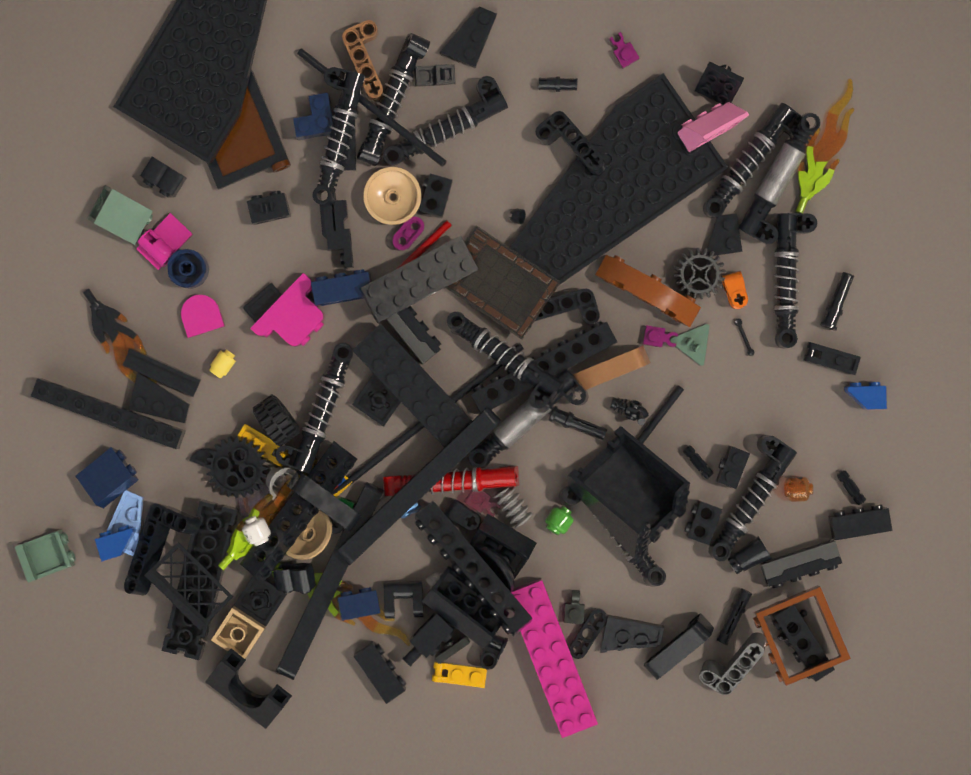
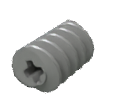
(513, 506)

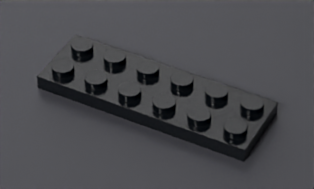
(418, 279)

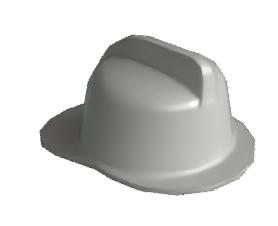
(276, 479)

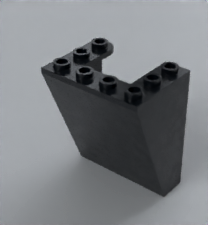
(631, 492)

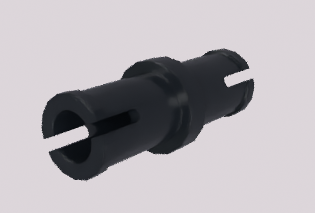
(558, 84)

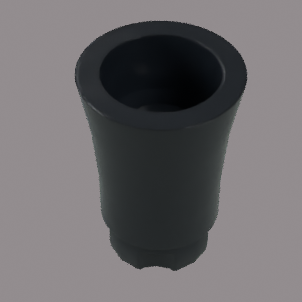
(749, 556)

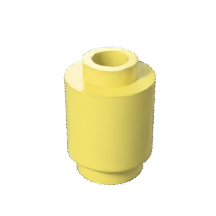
(222, 363)

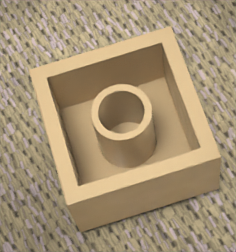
(238, 632)

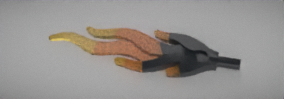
(121, 336)

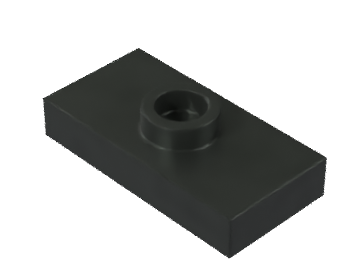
(452, 648)

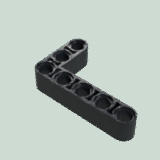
(152, 541)

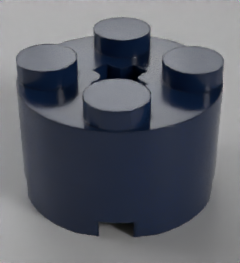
(177, 269)

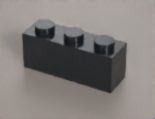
(860, 522)
(380, 671)

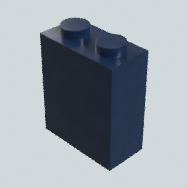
(107, 477)

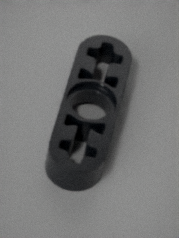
(600, 624)

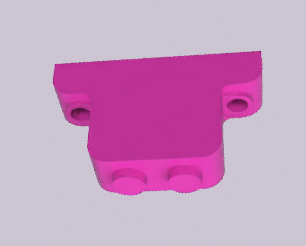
(292, 315)

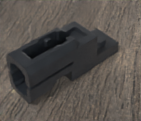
(341, 237)

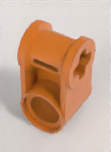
(734, 286)

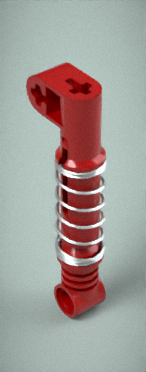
(461, 480)

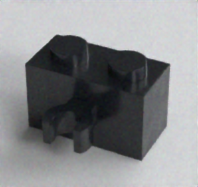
(268, 208)

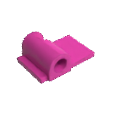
(163, 242)

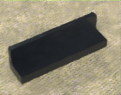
(161, 372)

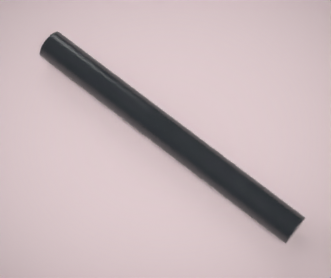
(660, 414)

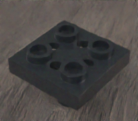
(721, 81)
(365, 402)
(247, 602)

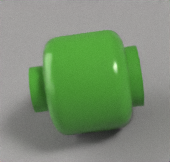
(559, 520)

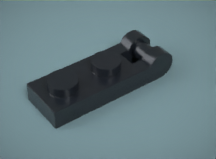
(832, 358)

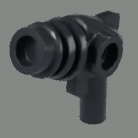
(633, 410)

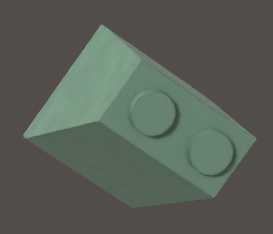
(120, 215)

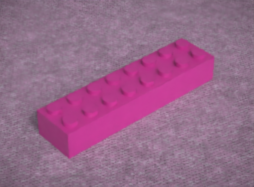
(554, 661)

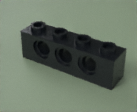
(812, 647)

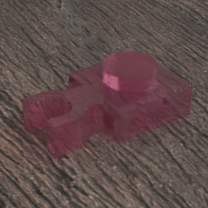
(479, 501)

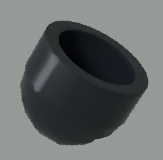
(518, 216)

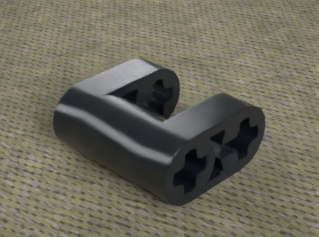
(403, 590)

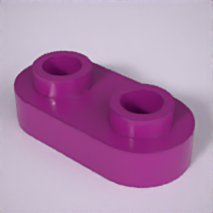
(408, 233)

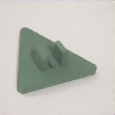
(693, 343)

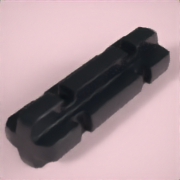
(698, 462)
(851, 487)

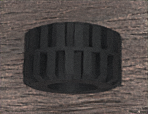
(276, 420)

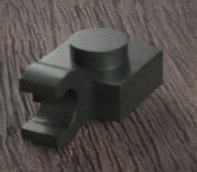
(574, 611)

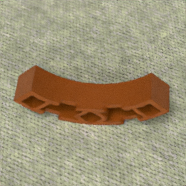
(648, 289)

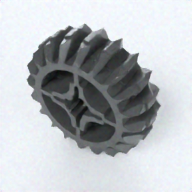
(710, 286)

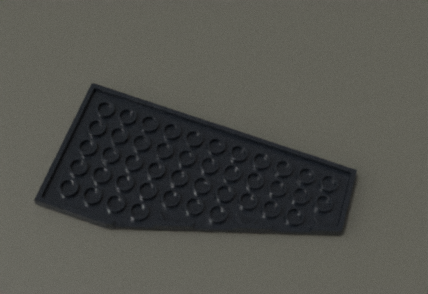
(196, 73)
(642, 179)

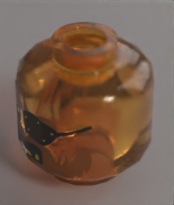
(798, 489)

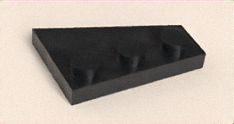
(471, 38)
(157, 401)
(629, 633)

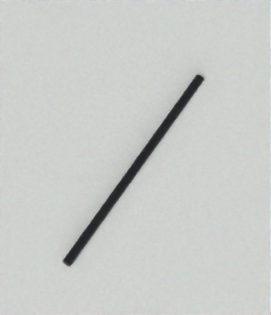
(379, 113)

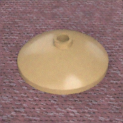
(387, 182)
(307, 547)

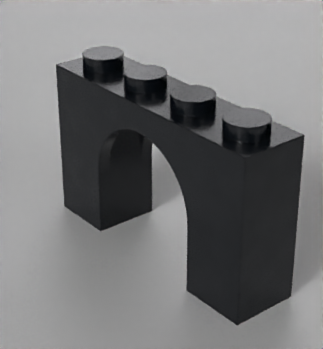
(259, 707)

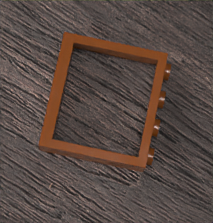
(829, 621)

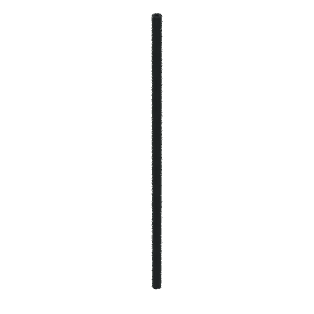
(417, 427)

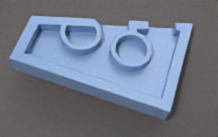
(128, 513)

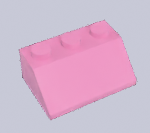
(711, 125)

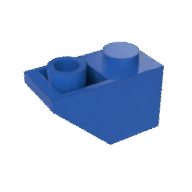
(868, 396)
(114, 544)

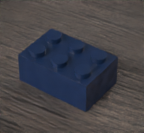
(340, 288)

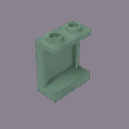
(45, 555)

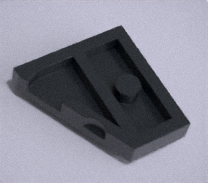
(725, 236)

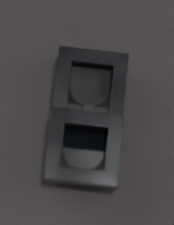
(434, 75)

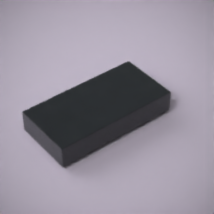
(262, 302)

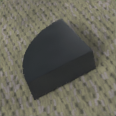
(200, 457)

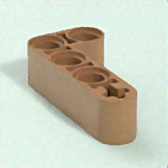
(365, 63)
(613, 368)

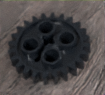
(222, 475)

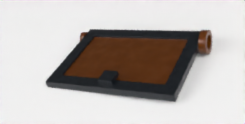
(251, 143)

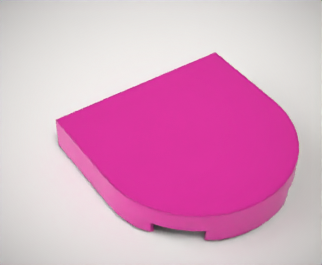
(201, 315)

